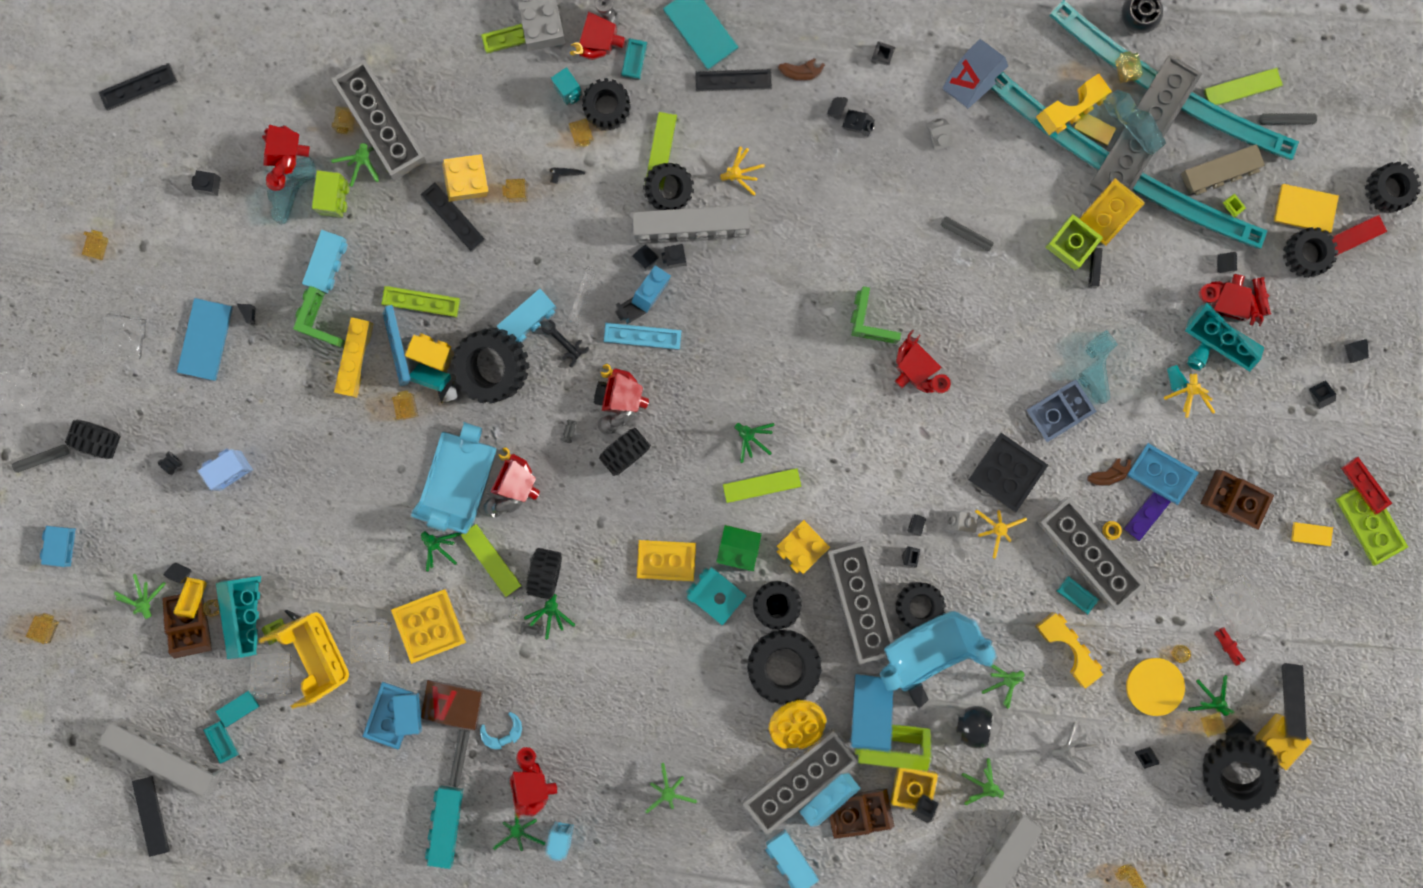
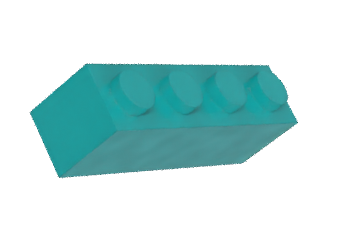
(445, 827)

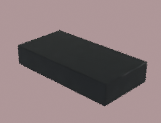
(1095, 268)

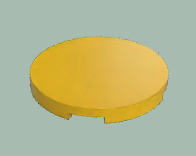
(1155, 686)
(797, 724)

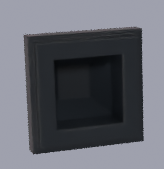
(911, 556)
(777, 604)
(1147, 757)

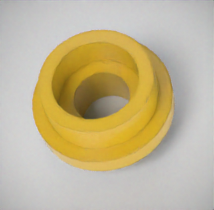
(1117, 530)

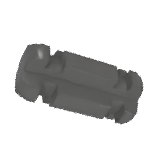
(569, 431)
(532, 630)

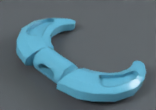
(494, 743)

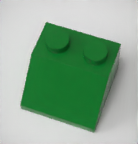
(739, 548)

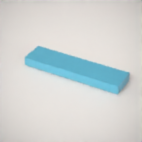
(642, 336)

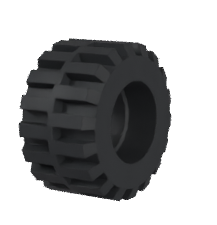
(601, 89)
(1403, 176)
(652, 186)
(1324, 246)
(92, 439)
(624, 451)
(543, 573)
(908, 593)
(789, 617)

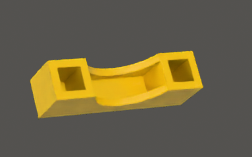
(1058, 115)
(356, 341)
(1084, 668)

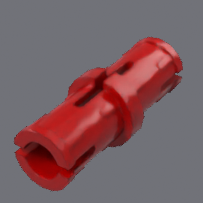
(1261, 296)
(1229, 646)

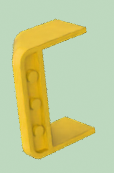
(317, 654)

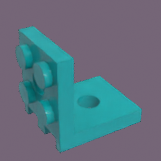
(710, 584)

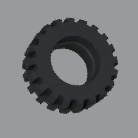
(467, 370)
(784, 693)
(1235, 795)

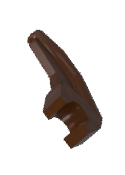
(803, 72)
(1112, 475)

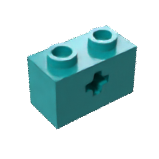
(567, 86)

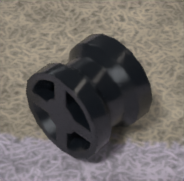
(170, 463)

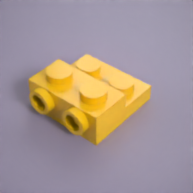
(802, 547)

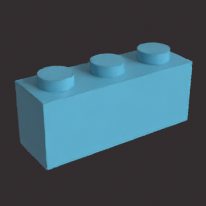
(325, 261)
(528, 316)
(829, 799)
(559, 840)
(791, 861)

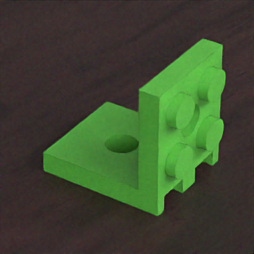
(307, 314)
(867, 332)

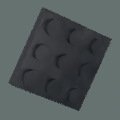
(1008, 472)

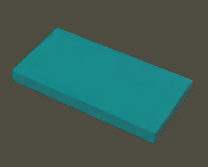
(701, 30)

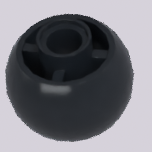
(1139, 26)
(975, 726)

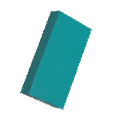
(634, 59)
(430, 377)
(1077, 595)
(237, 709)
(220, 742)

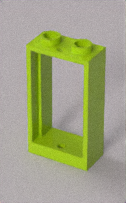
(901, 760)

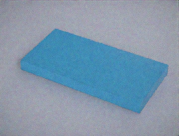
(205, 339)
(396, 346)
(871, 714)

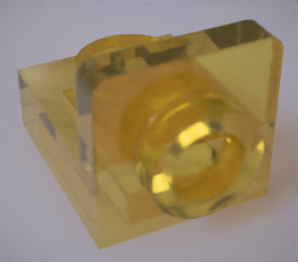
(343, 120)
(581, 132)
(95, 244)
(1134, 878)

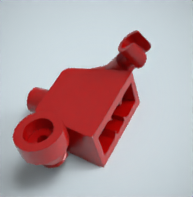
(282, 152)
(1232, 300)
(918, 366)
(529, 786)

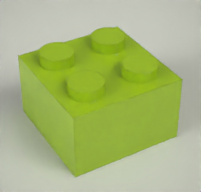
(330, 194)
(1074, 242)

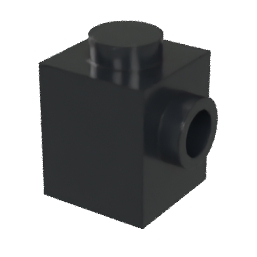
(206, 183)
(674, 256)

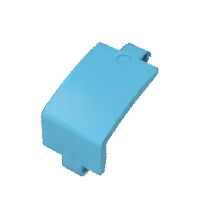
(456, 481)
(934, 648)

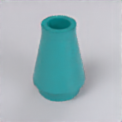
(1199, 357)
(1176, 378)

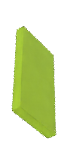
(1375, 532)

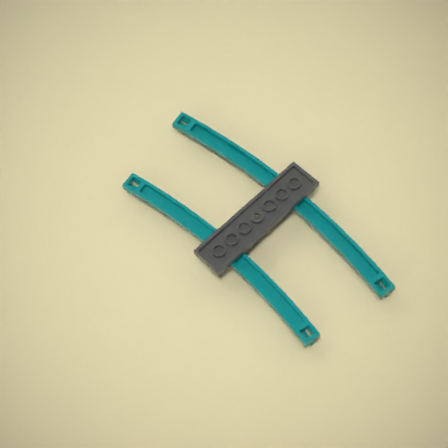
(1166, 95)

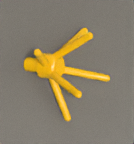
(735, 173)
(1193, 388)
(999, 529)

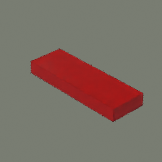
(1359, 234)
(1366, 485)

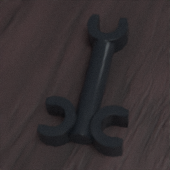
(574, 352)

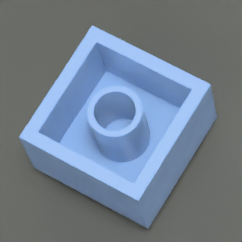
(225, 469)

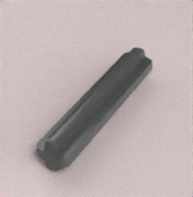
(1288, 118)
(967, 233)
(40, 458)
(459, 758)

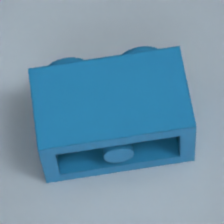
(651, 289)
(57, 546)
(406, 714)

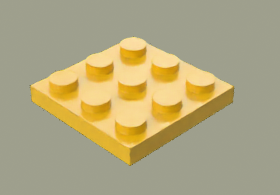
(428, 626)

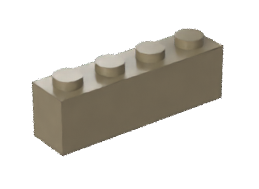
(1223, 169)

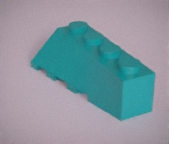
(1219, 335)
(239, 615)

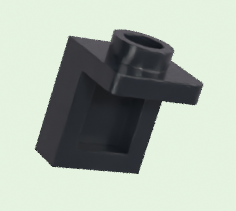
(859, 122)
(628, 311)

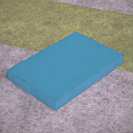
(1163, 474)
(380, 720)

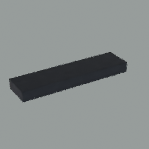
(733, 80)
(138, 86)
(453, 217)
(1294, 702)
(150, 816)

